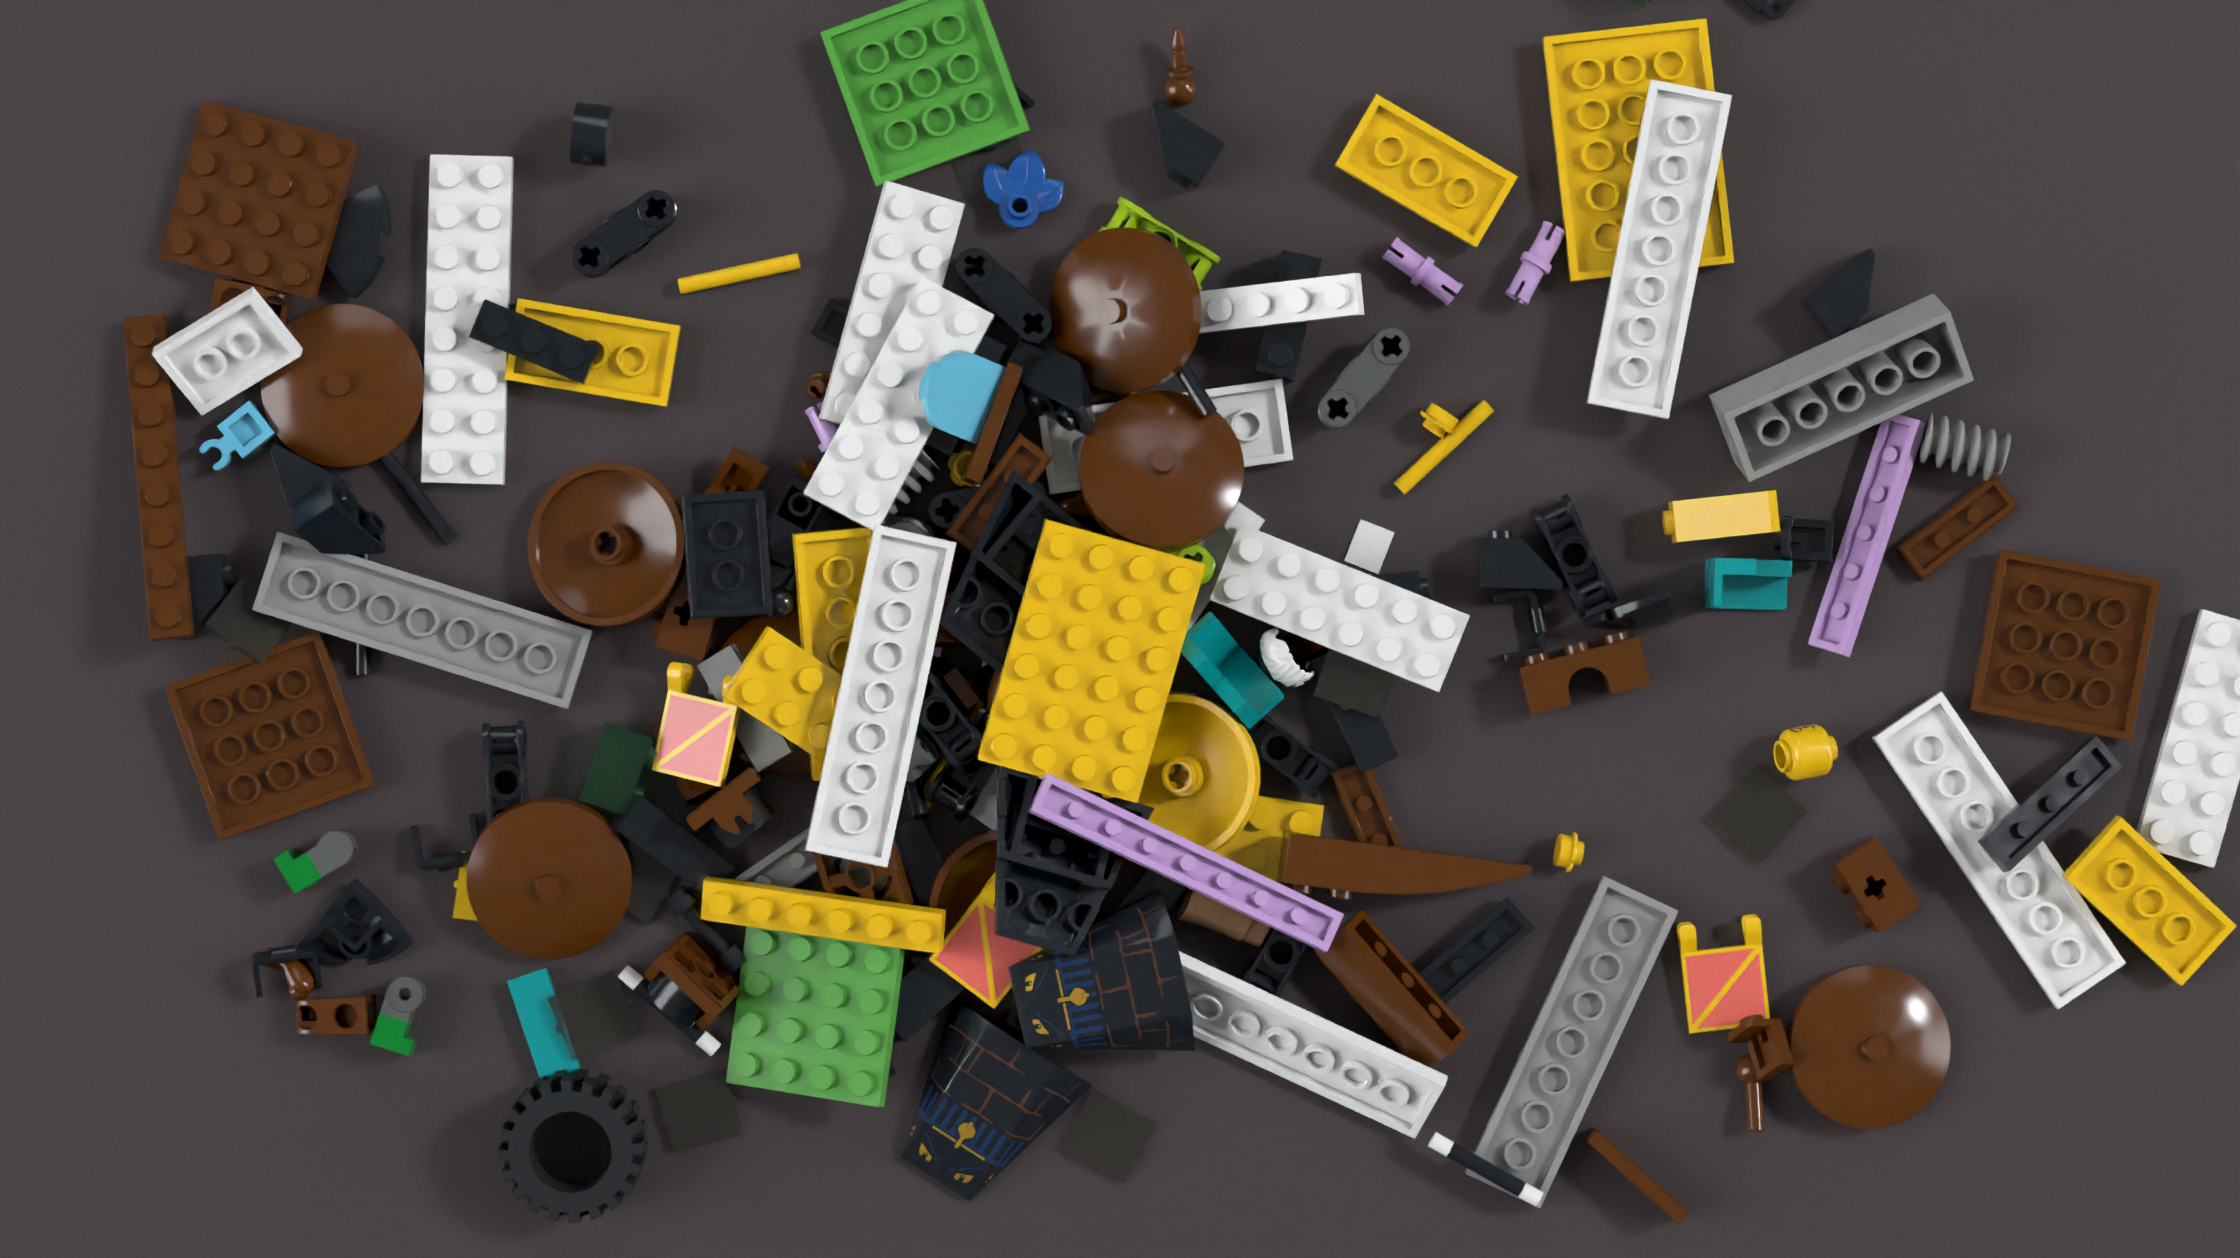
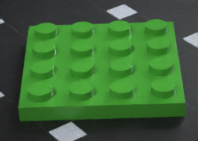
(924, 84)
(815, 1016)

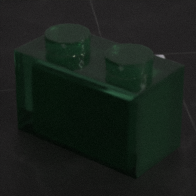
(618, 768)

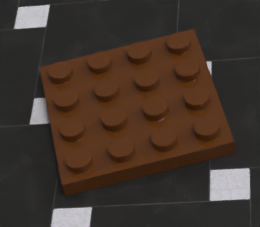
(259, 200)
(2064, 645)
(270, 736)

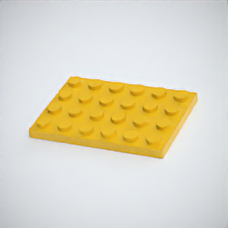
(1596, 115)
(1091, 660)

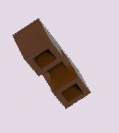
(1547, 680)

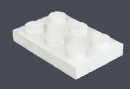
(227, 351)

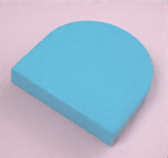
(960, 393)

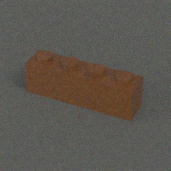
(1392, 992)

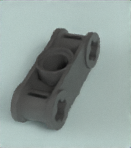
(1363, 378)

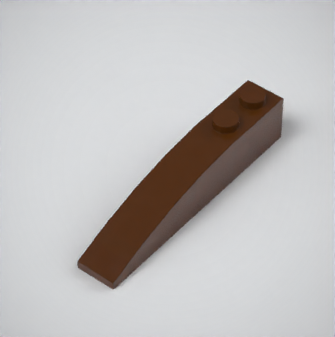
(1382, 869)

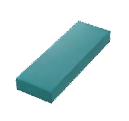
(539, 1024)

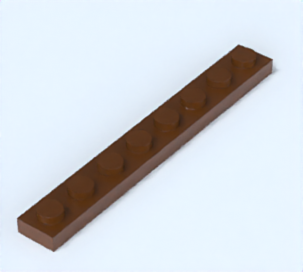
(158, 482)

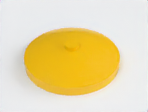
(1201, 772)

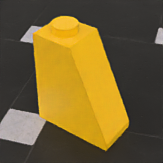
(1722, 516)

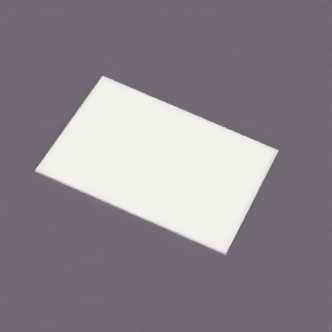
(1369, 546)

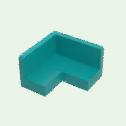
(1746, 583)
(1230, 670)

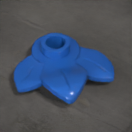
(1024, 184)

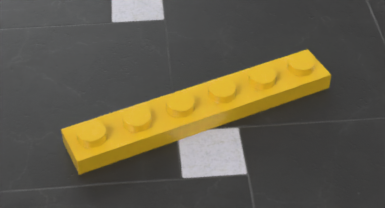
(823, 914)

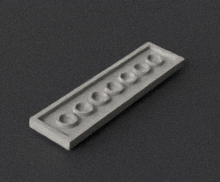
(423, 620)
(1574, 1035)

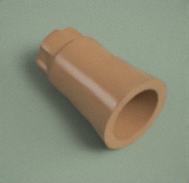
(1221, 919)

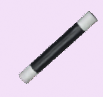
(640, 986)
(1485, 1169)

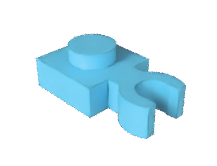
(242, 432)

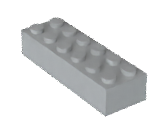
(1841, 387)

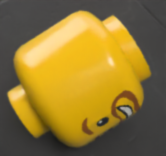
(1805, 752)

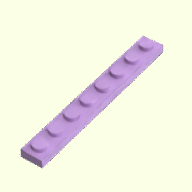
(1185, 862)

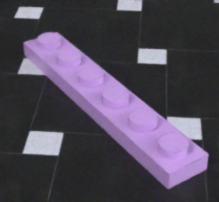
(1867, 534)

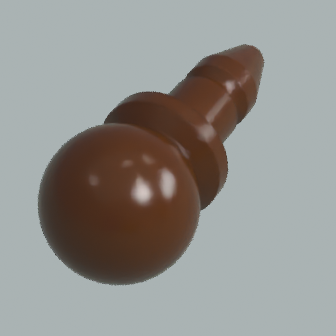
(1180, 87)

